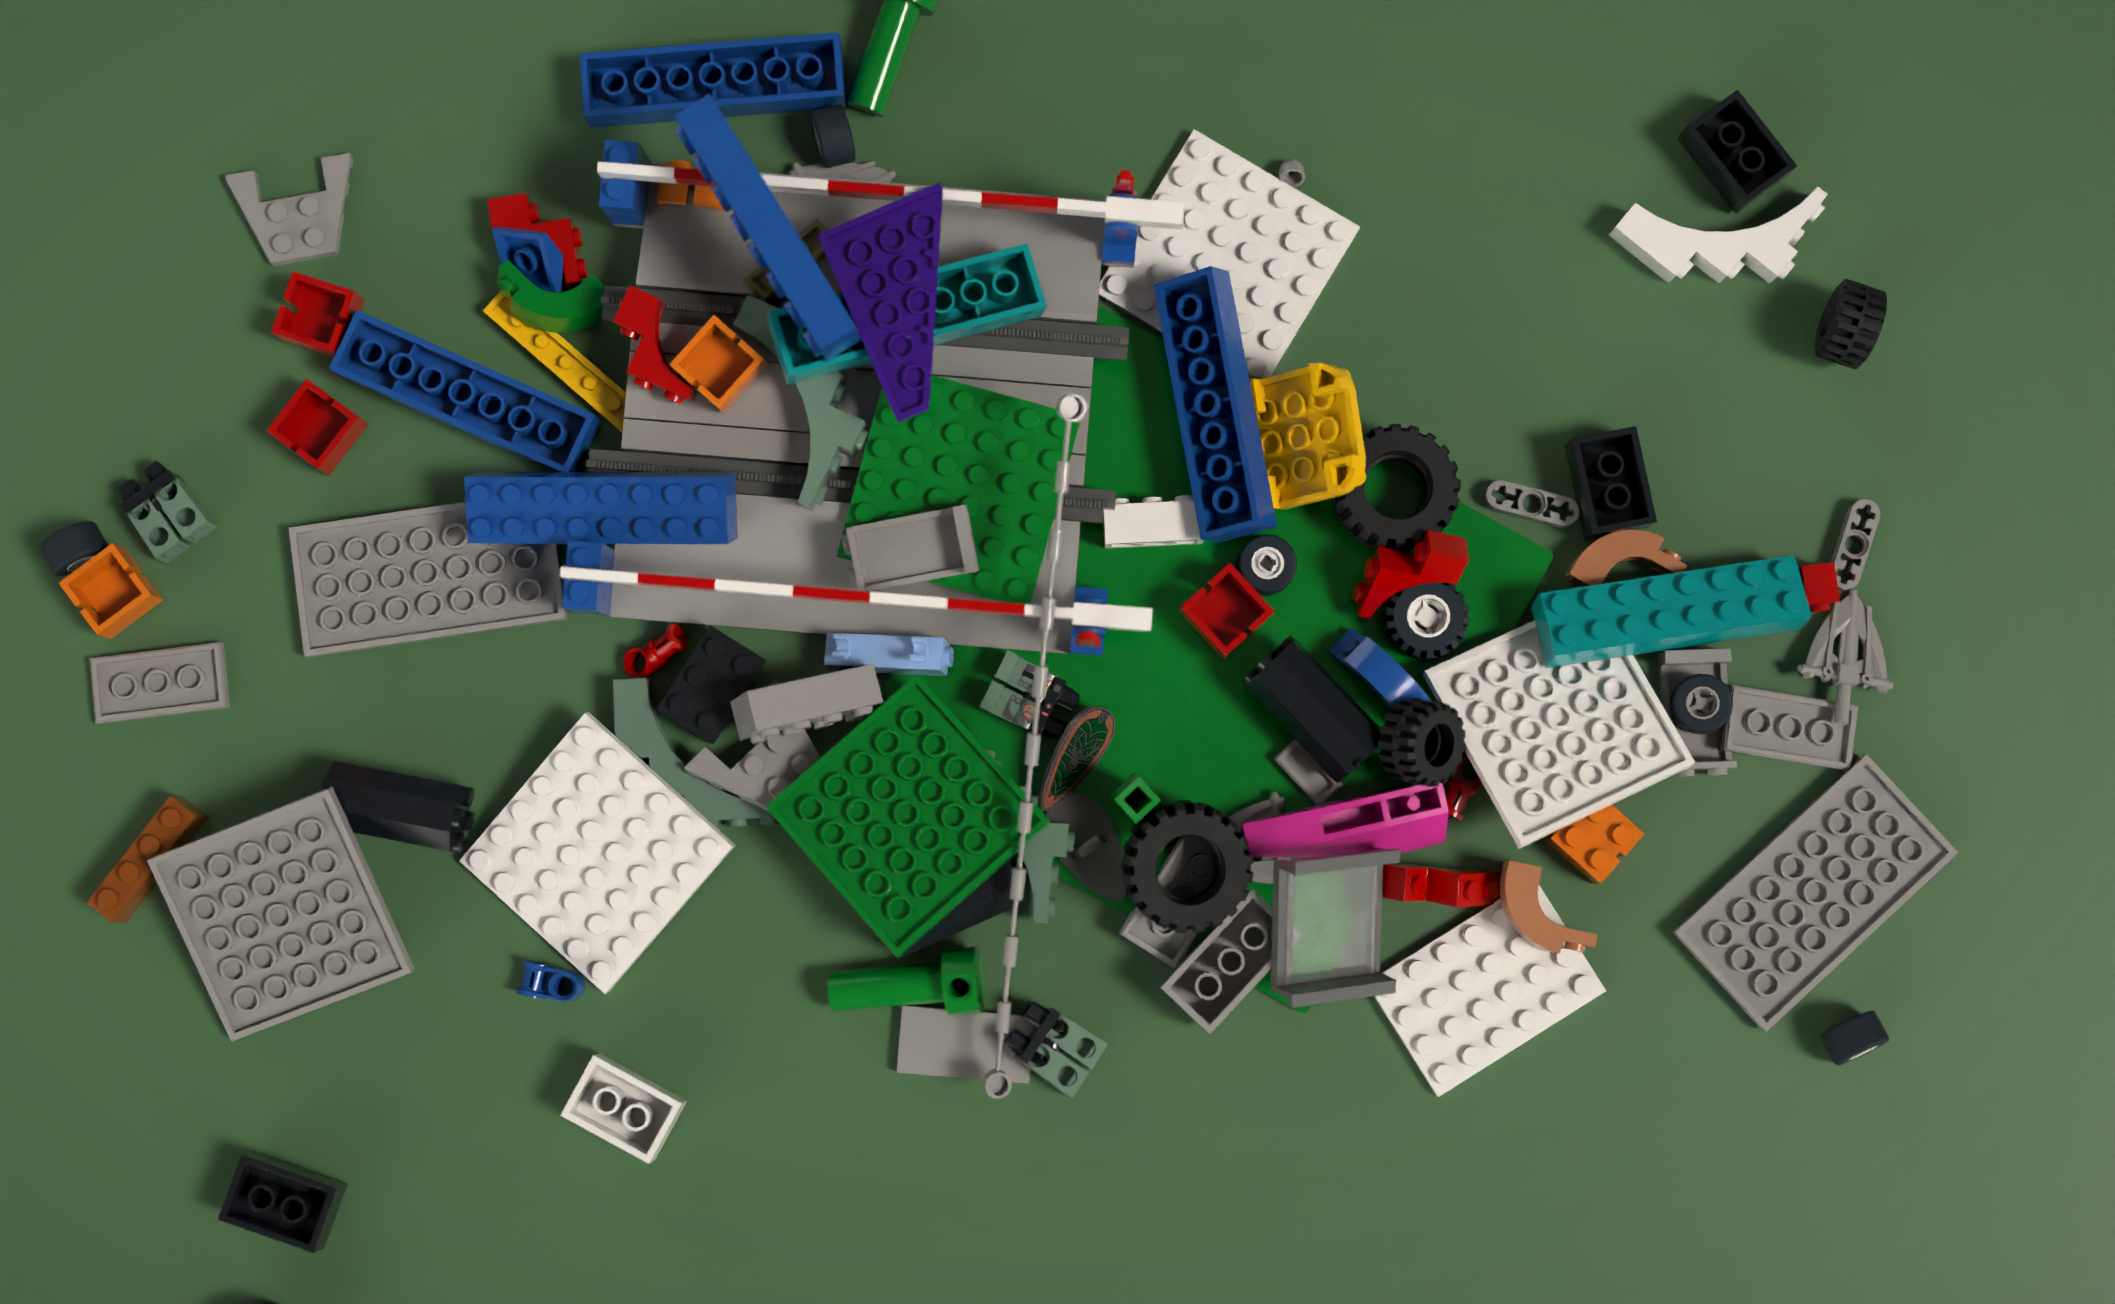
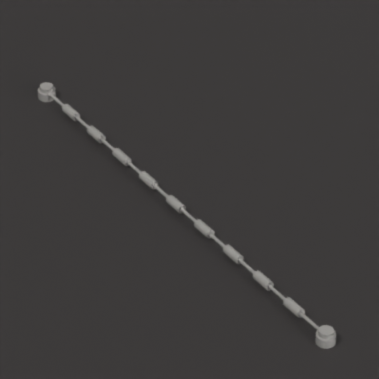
(1071, 409)

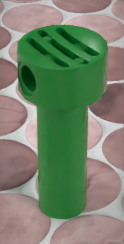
(886, 53)
(914, 984)

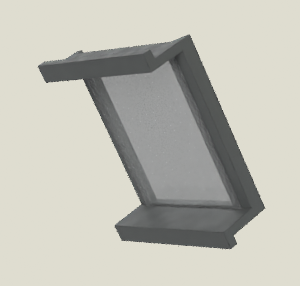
(1329, 927)

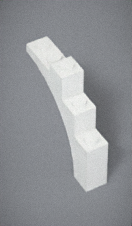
(1763, 248)

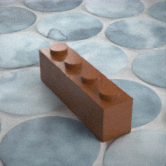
(131, 877)

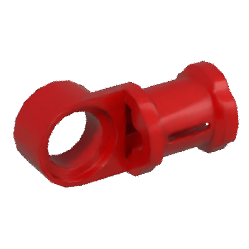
(656, 651)
(1464, 787)

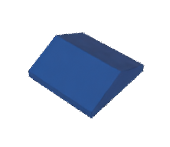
(532, 255)

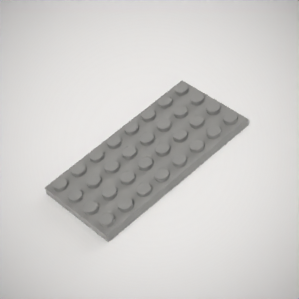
(415, 581)
(1815, 892)

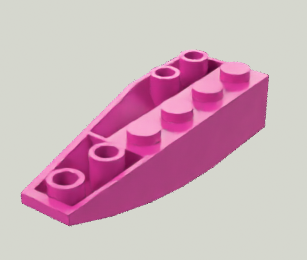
(1388, 818)

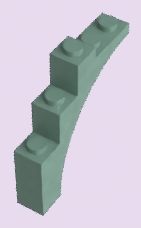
(829, 427)
(642, 733)
(1038, 857)

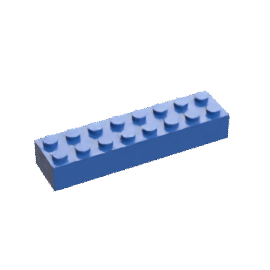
(739, 76)
(772, 235)
(464, 394)
(1215, 405)
(601, 507)

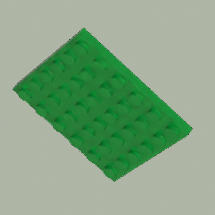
(974, 452)
(906, 815)

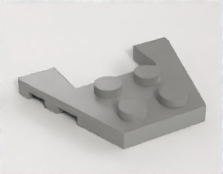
(297, 225)
(762, 771)

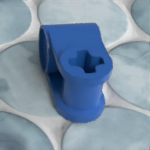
(544, 982)

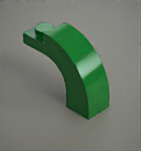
(548, 310)
(1136, 801)

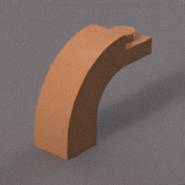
(1626, 545)
(1521, 905)

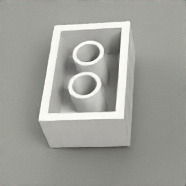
(623, 1108)

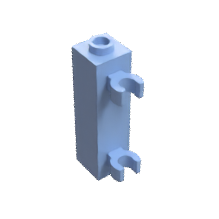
(889, 653)

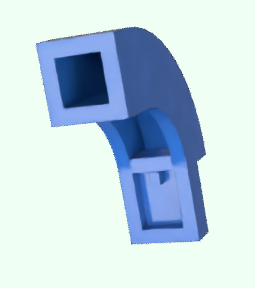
(1376, 669)

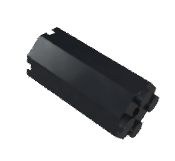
(1314, 709)
(402, 806)
(982, 904)

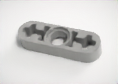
(1552, 517)
(1852, 520)

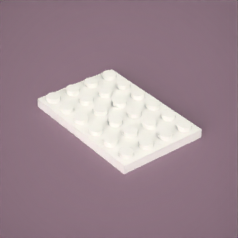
(1482, 994)

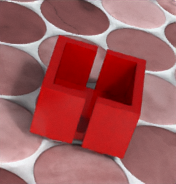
(321, 314)
(317, 425)
(1226, 611)

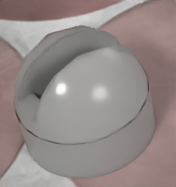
(1292, 180)

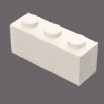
(1151, 523)

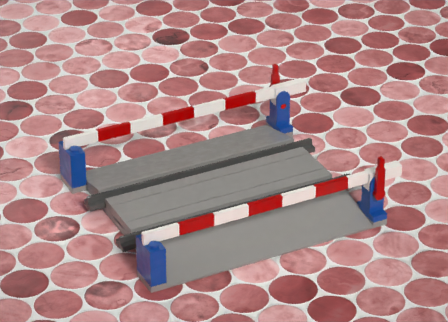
(785, 558)

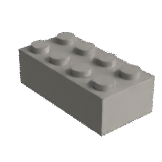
(806, 702)
(1224, 964)

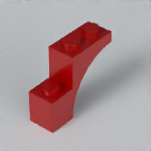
(521, 213)
(641, 316)
(1434, 560)
(1440, 885)

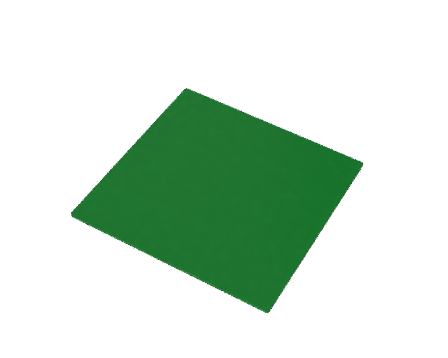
(1174, 700)

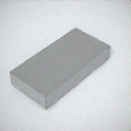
(1306, 773)

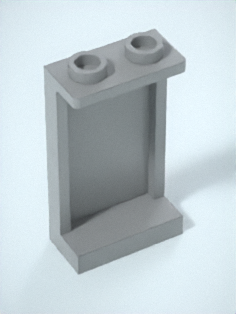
(911, 549)
(1674, 668)

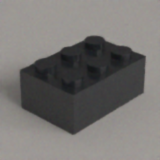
(1736, 151)
(1610, 482)
(709, 682)
(282, 1201)

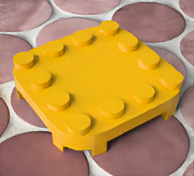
(1310, 434)

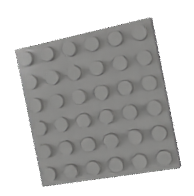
(281, 914)

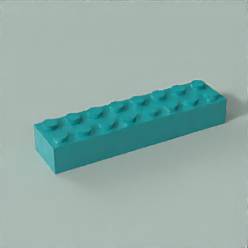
(970, 299)
(1670, 611)

